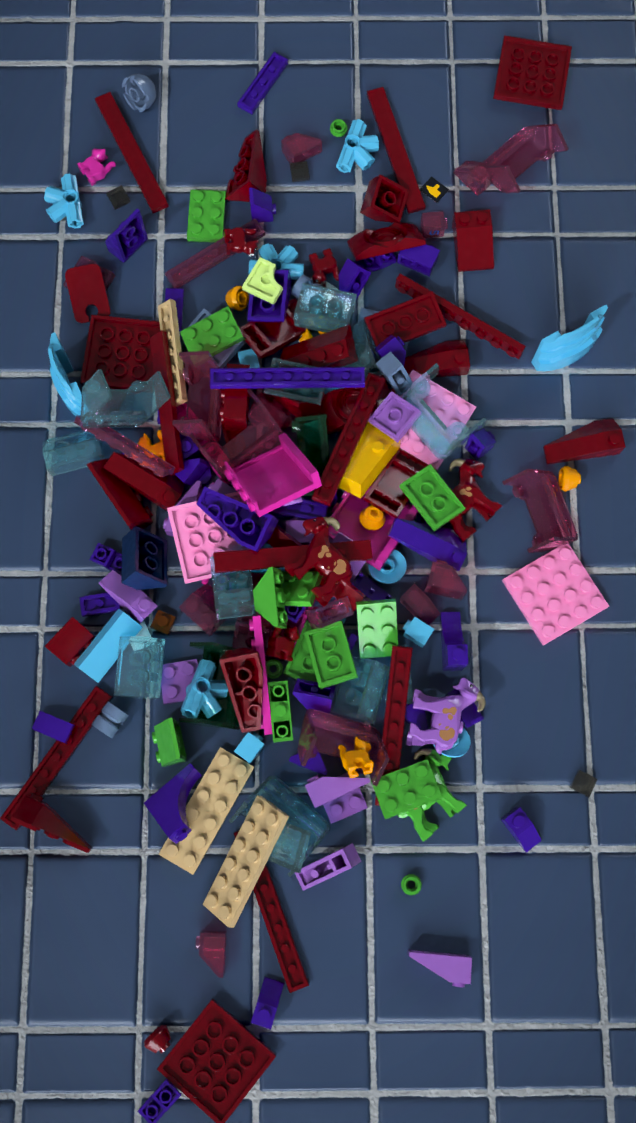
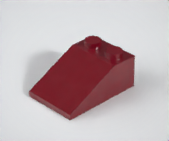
(473, 240)

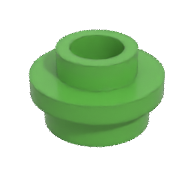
(338, 123)
(273, 662)
(411, 891)

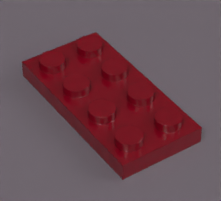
(406, 320)

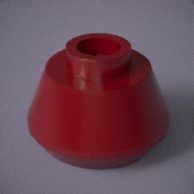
(158, 1039)

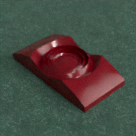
(385, 240)
(270, 337)
(339, 403)
(385, 491)

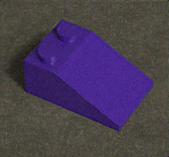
(127, 237)
(263, 311)

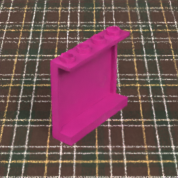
(274, 477)
(348, 516)

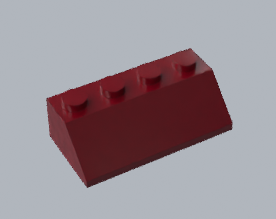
(326, 350)
(121, 496)

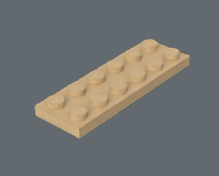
(208, 809)
(245, 861)

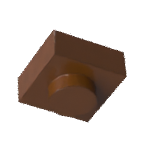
(163, 622)

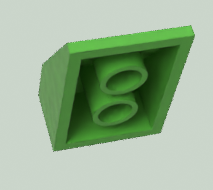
(169, 742)

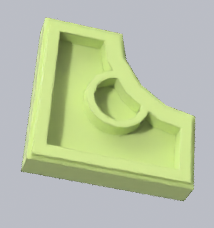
(262, 281)

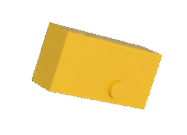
(368, 461)

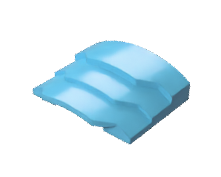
(562, 350)
(59, 368)

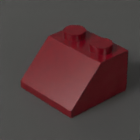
(384, 200)
(70, 642)

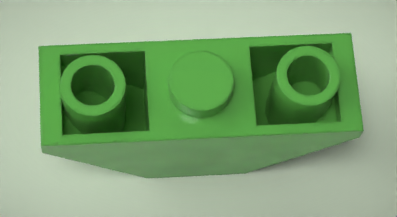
(270, 598)
(280, 711)

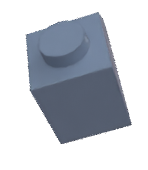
(394, 373)

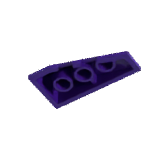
(237, 519)
(431, 544)

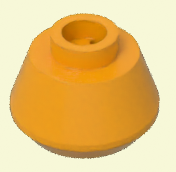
(237, 298)
(568, 478)
(372, 518)

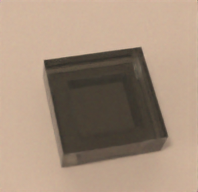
(299, 171)
(118, 197)
(583, 783)

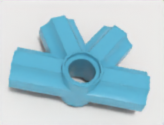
(361, 149)
(65, 202)
(283, 260)
(205, 697)

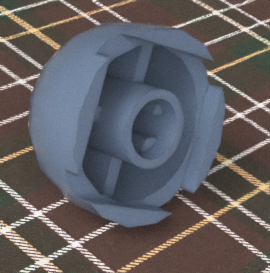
(139, 92)

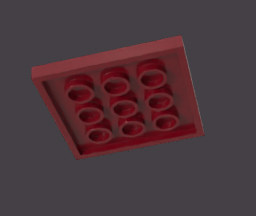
(532, 72)
(119, 349)
(216, 1062)

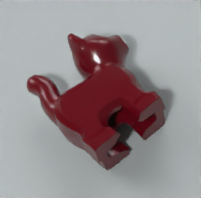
(238, 242)
(323, 266)
(282, 646)

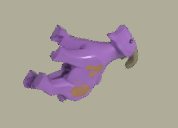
(445, 716)

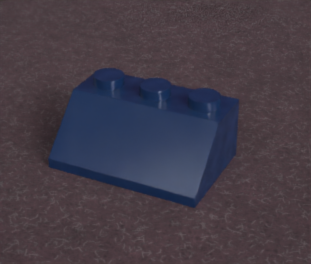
(144, 560)

